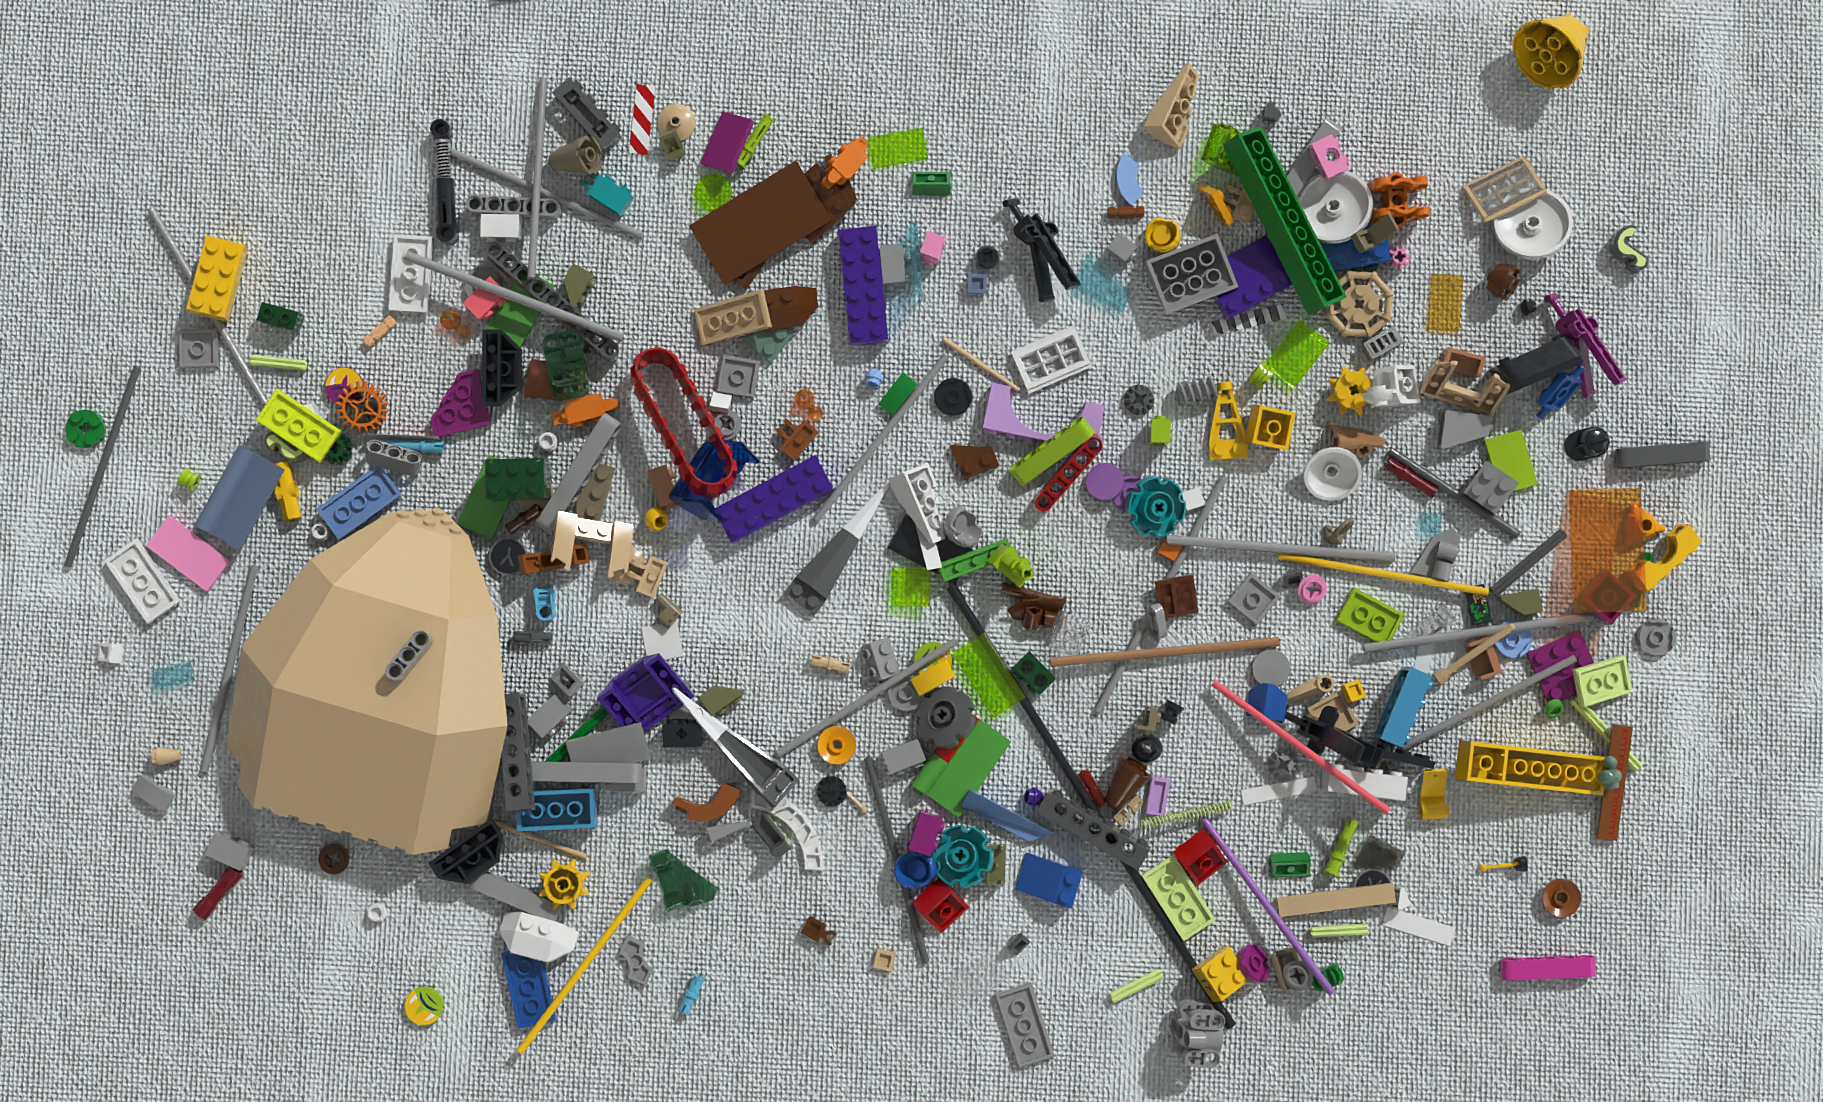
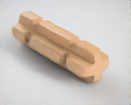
(379, 331)

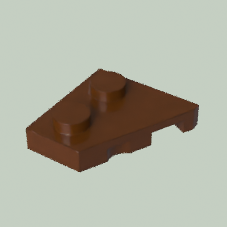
(973, 459)

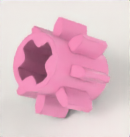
(1395, 262)

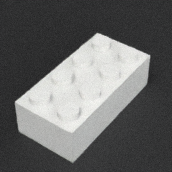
(1381, 785)

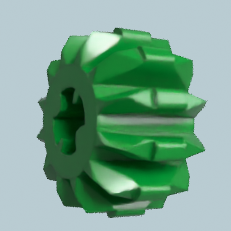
(1333, 975)

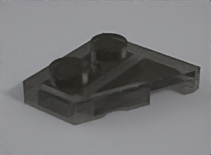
(1378, 855)

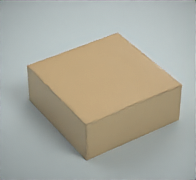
(884, 959)

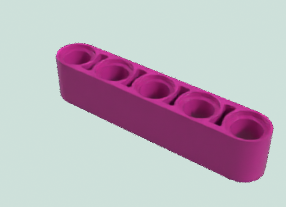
(1547, 967)

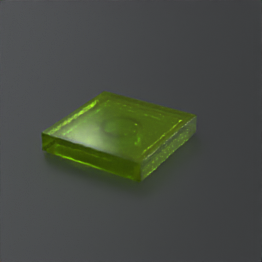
(910, 587)

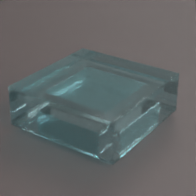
(1431, 522)

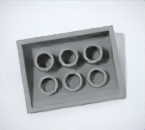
(1191, 274)

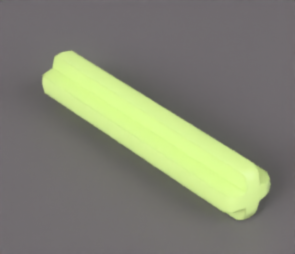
(275, 362)
(1338, 930)
(1136, 985)

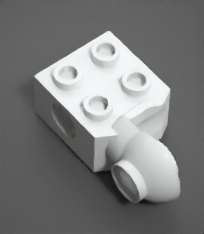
(1393, 387)

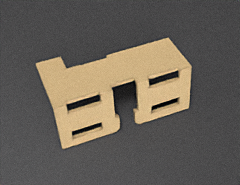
(1122, 813)

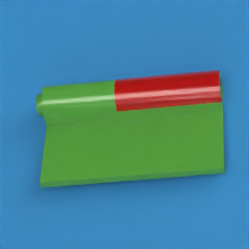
(957, 769)

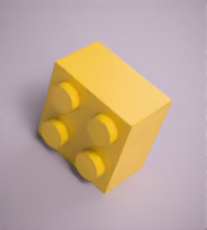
(1269, 427)
(1220, 974)

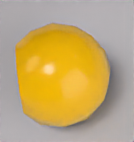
(656, 518)

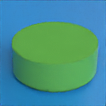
(1553, 708)

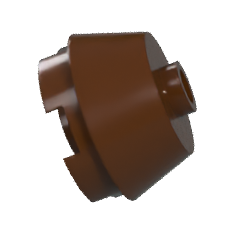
(1503, 280)

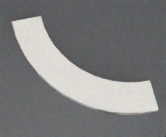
(799, 825)

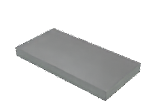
(616, 745)
(1024, 1025)

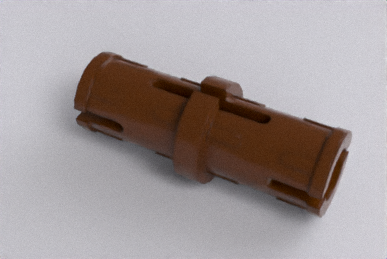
(523, 519)

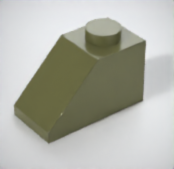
(1523, 602)

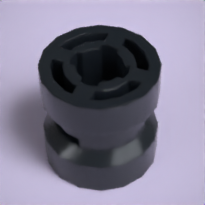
(1173, 708)

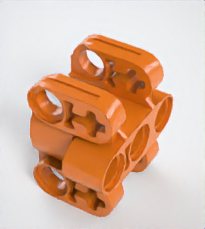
(1389, 189)

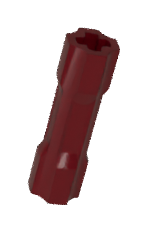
(208, 904)

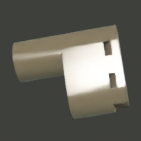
(670, 613)

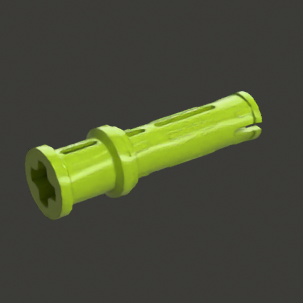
(754, 139)
(1338, 856)

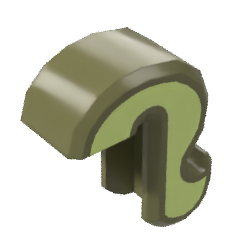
(286, 450)

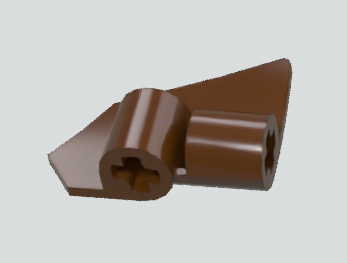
(1037, 612)

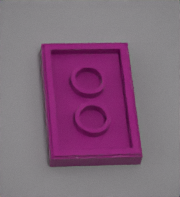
(727, 142)

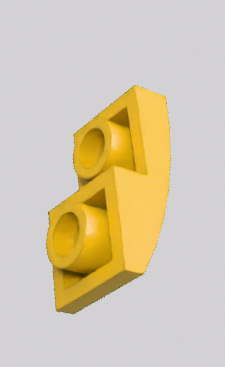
(932, 677)

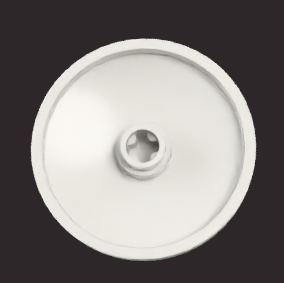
(1336, 206)
(1535, 228)

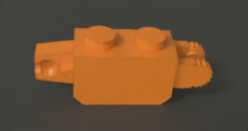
(846, 163)
(584, 409)

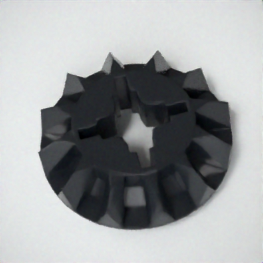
(1147, 755)
(837, 784)

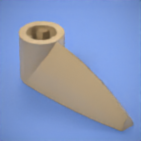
(1310, 688)

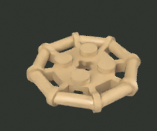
(1370, 305)

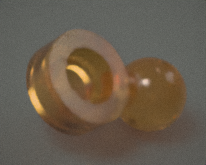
(462, 331)
(814, 412)

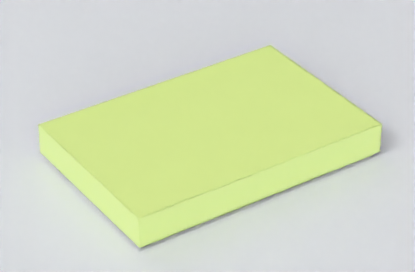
(1602, 681)

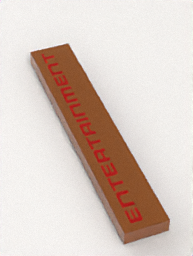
(1612, 798)

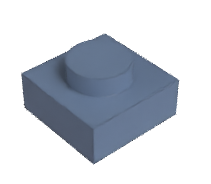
(977, 284)

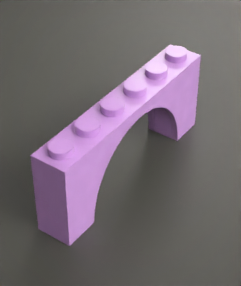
(1002, 419)

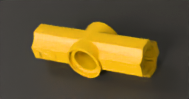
(288, 493)

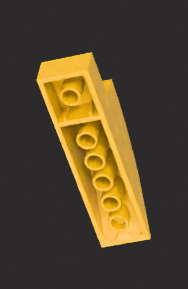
(1529, 767)

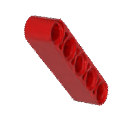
(1066, 481)

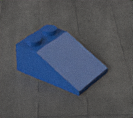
(1049, 880)

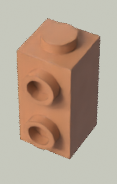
(663, 484)

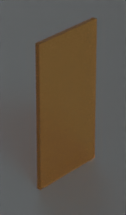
(1607, 550)

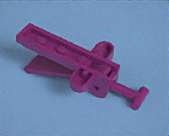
(1582, 331)

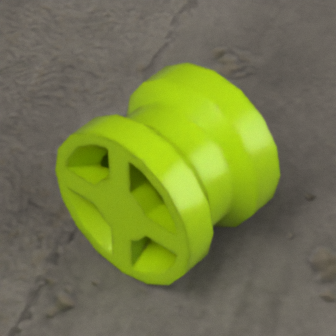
(189, 479)

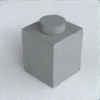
(1122, 249)

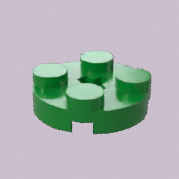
(90, 438)

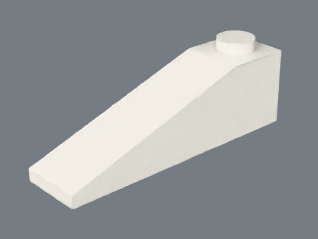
(917, 496)

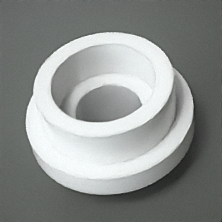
(315, 531)

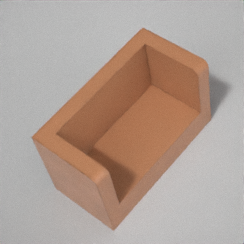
(1468, 363)
(1486, 663)

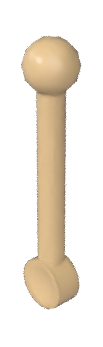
(863, 809)

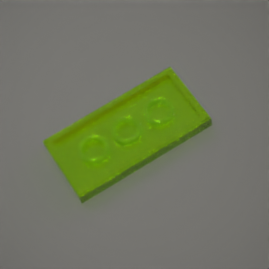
(988, 675)

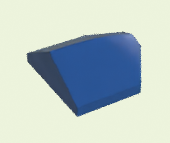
(1269, 701)

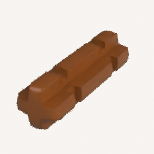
(1125, 212)

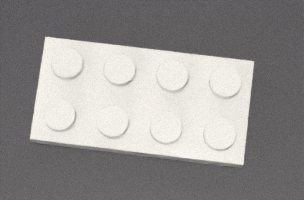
(410, 281)
(142, 581)

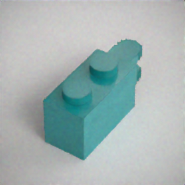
(608, 193)

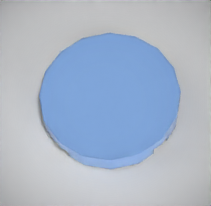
(1514, 644)

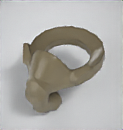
(1339, 532)

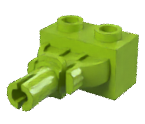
(1011, 565)

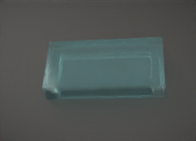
(173, 675)

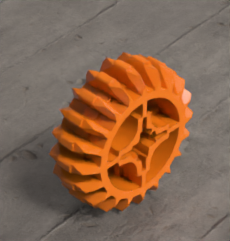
(369, 391)

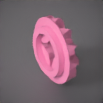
(1315, 595)

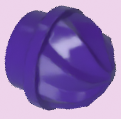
(1033, 796)

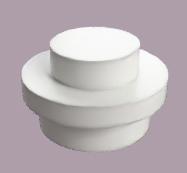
(547, 441)
(377, 912)

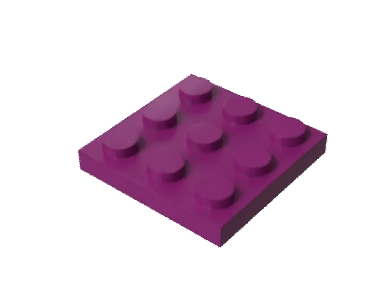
(1562, 683)

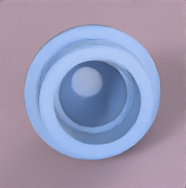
(874, 378)

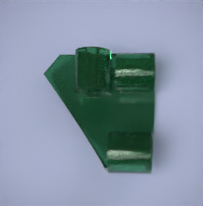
(679, 882)

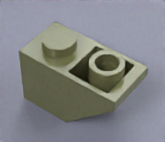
(577, 284)
(719, 697)

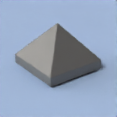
(1292, 578)
(1018, 943)

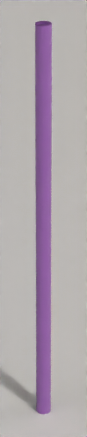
(1267, 906)

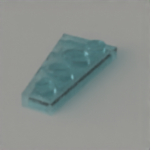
(913, 253)

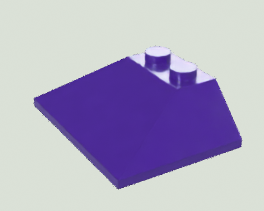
(643, 692)

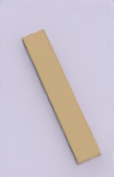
(1336, 899)

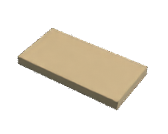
(732, 318)

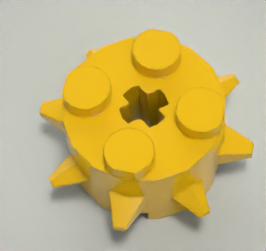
(1341, 394)
(569, 894)

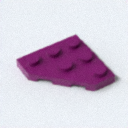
(461, 406)

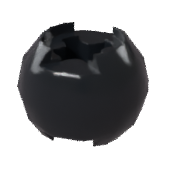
(987, 250)

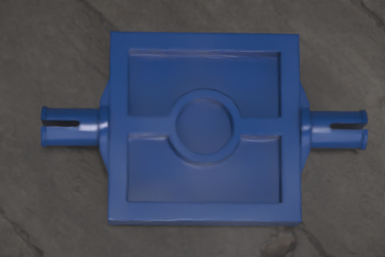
(1559, 391)

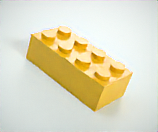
(217, 278)

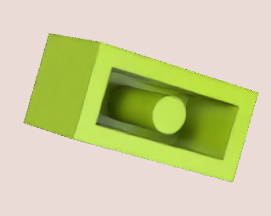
(1158, 431)

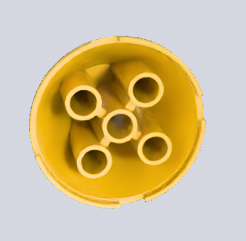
(1551, 50)

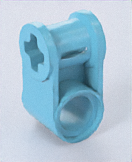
(545, 601)

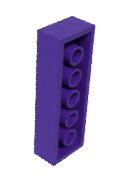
(863, 286)
(774, 499)

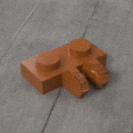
(799, 438)

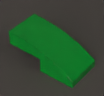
(898, 393)

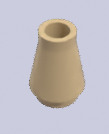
(164, 756)

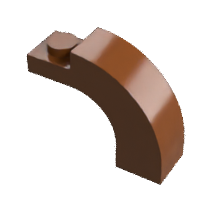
(540, 562)
(720, 805)

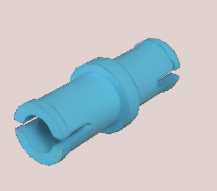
(691, 993)

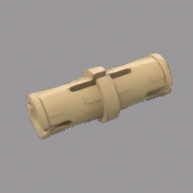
(830, 664)

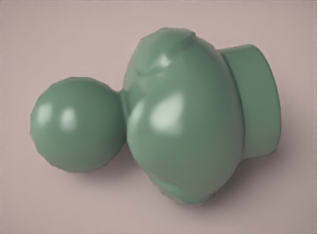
(1611, 776)

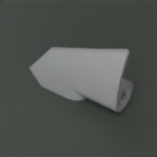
(1439, 556)

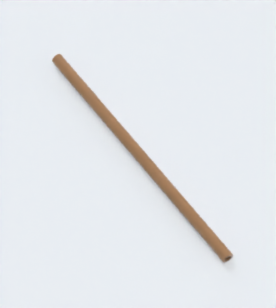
(1164, 652)

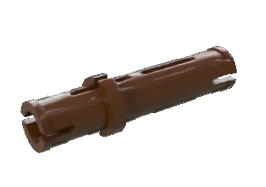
(1007, 589)

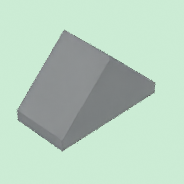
(567, 680)

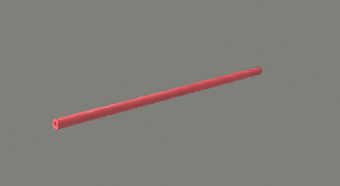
(1301, 747)

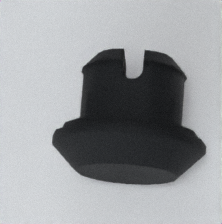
(1527, 307)

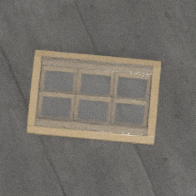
(1504, 189)

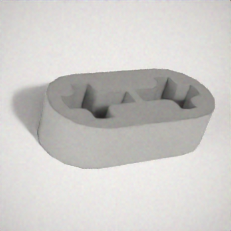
(1157, 621)

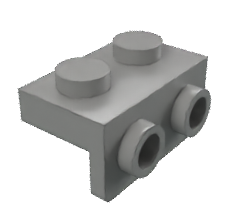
(880, 659)

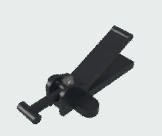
(1043, 251)
(1325, 734)

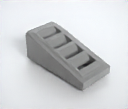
(1370, 352)
(720, 831)

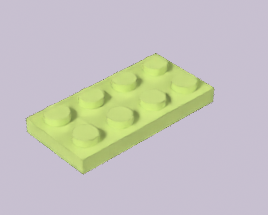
(1178, 897)

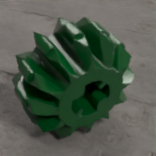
(342, 452)

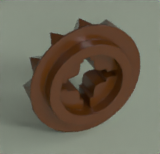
(325, 862)

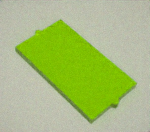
(897, 148)

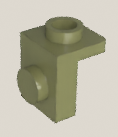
(672, 145)

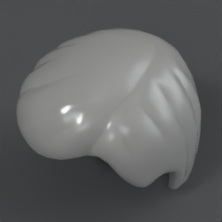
(962, 527)

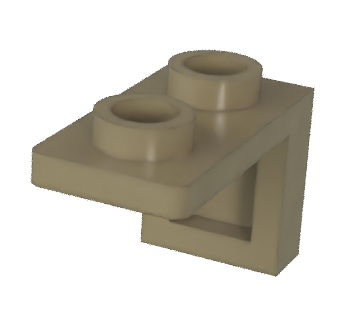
(1375, 235)

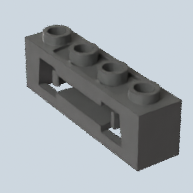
(567, 91)

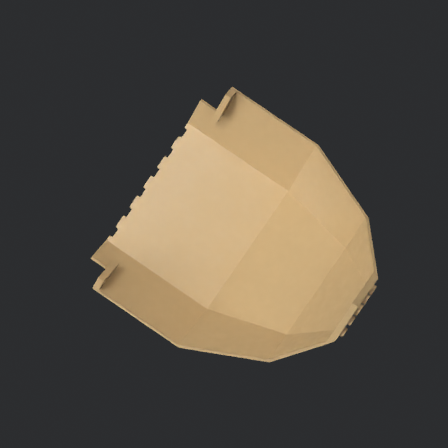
(337, 737)

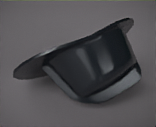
(1587, 443)

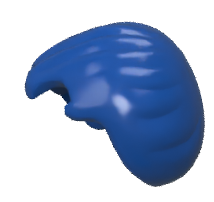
(914, 870)

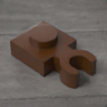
(815, 929)

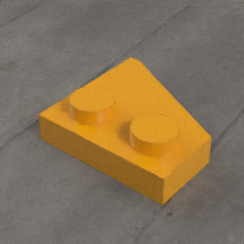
(1216, 202)

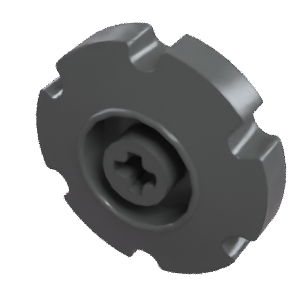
(945, 717)

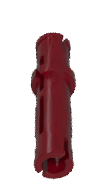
(1411, 478)

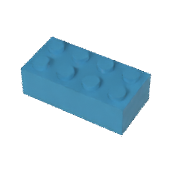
(1403, 706)
(560, 810)

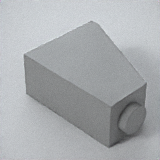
(1462, 428)

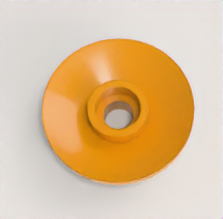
(832, 754)

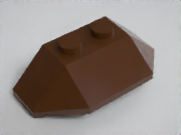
(790, 306)

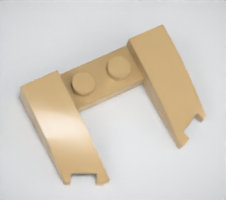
(1436, 386)
(569, 527)

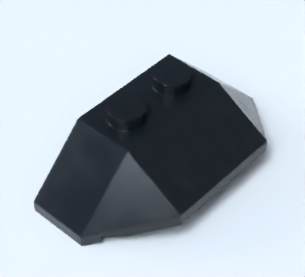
(500, 367)
(470, 855)

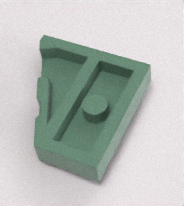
(769, 343)

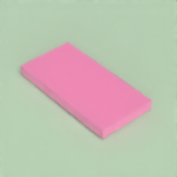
(188, 553)

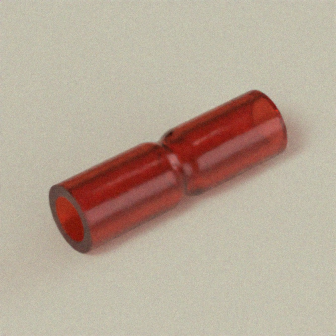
(1091, 785)

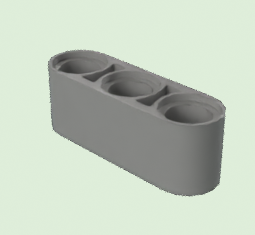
(393, 457)
(399, 659)

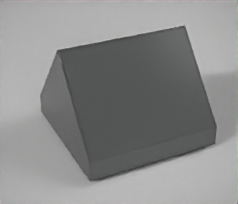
(1271, 113)

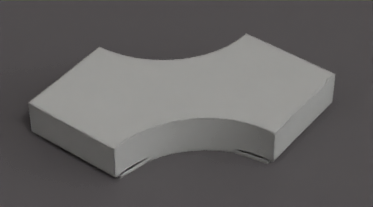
(638, 967)

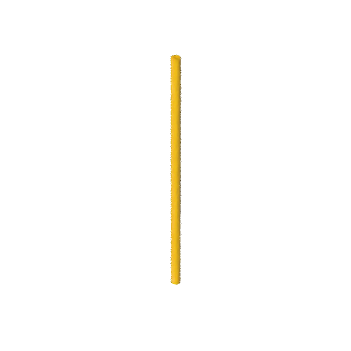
(1384, 574)
(584, 965)

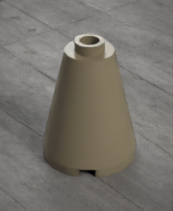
(577, 156)

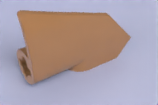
(1357, 439)

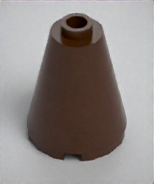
(1126, 781)

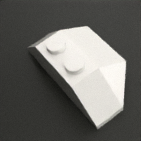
(537, 936)

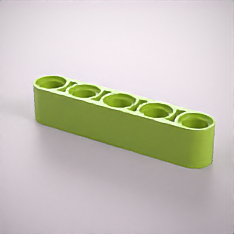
(1051, 450)

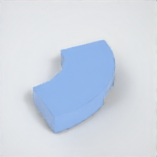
(1127, 180)

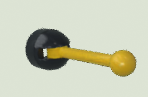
(1519, 864)

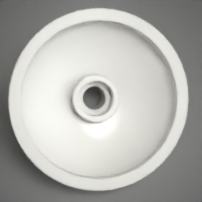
(1333, 483)

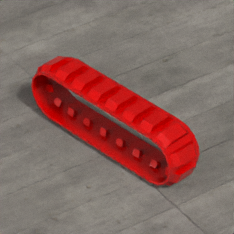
(670, 360)

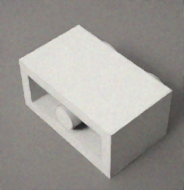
(501, 227)

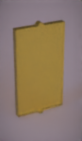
(1445, 302)

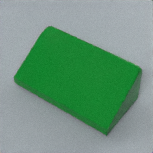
(931, 183)
(1290, 864)

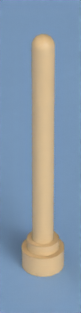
(1443, 674)

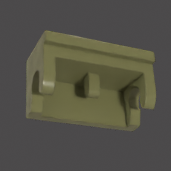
(997, 873)

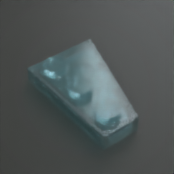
(1102, 285)

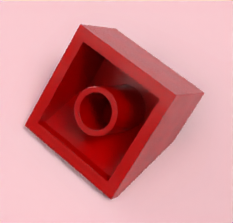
(1200, 856)
(940, 905)

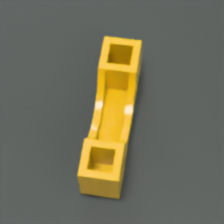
(1680, 543)

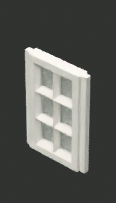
(1051, 359)

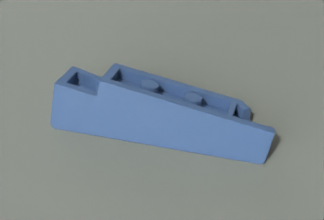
(1004, 817)

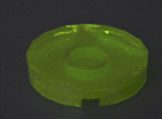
(713, 191)

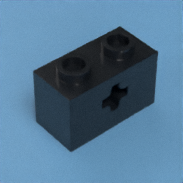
(671, 736)

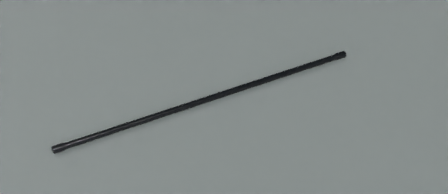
(959, 599)

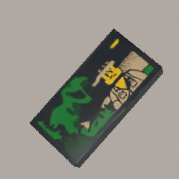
(1478, 607)

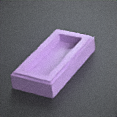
(1157, 796)

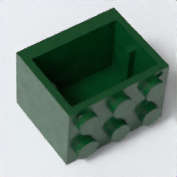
(518, 479)

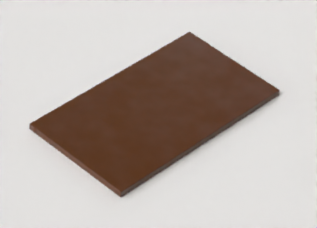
(760, 222)

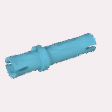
(420, 446)

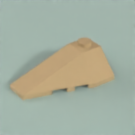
(1170, 114)

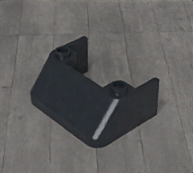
(1538, 363)

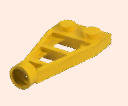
(1226, 449)

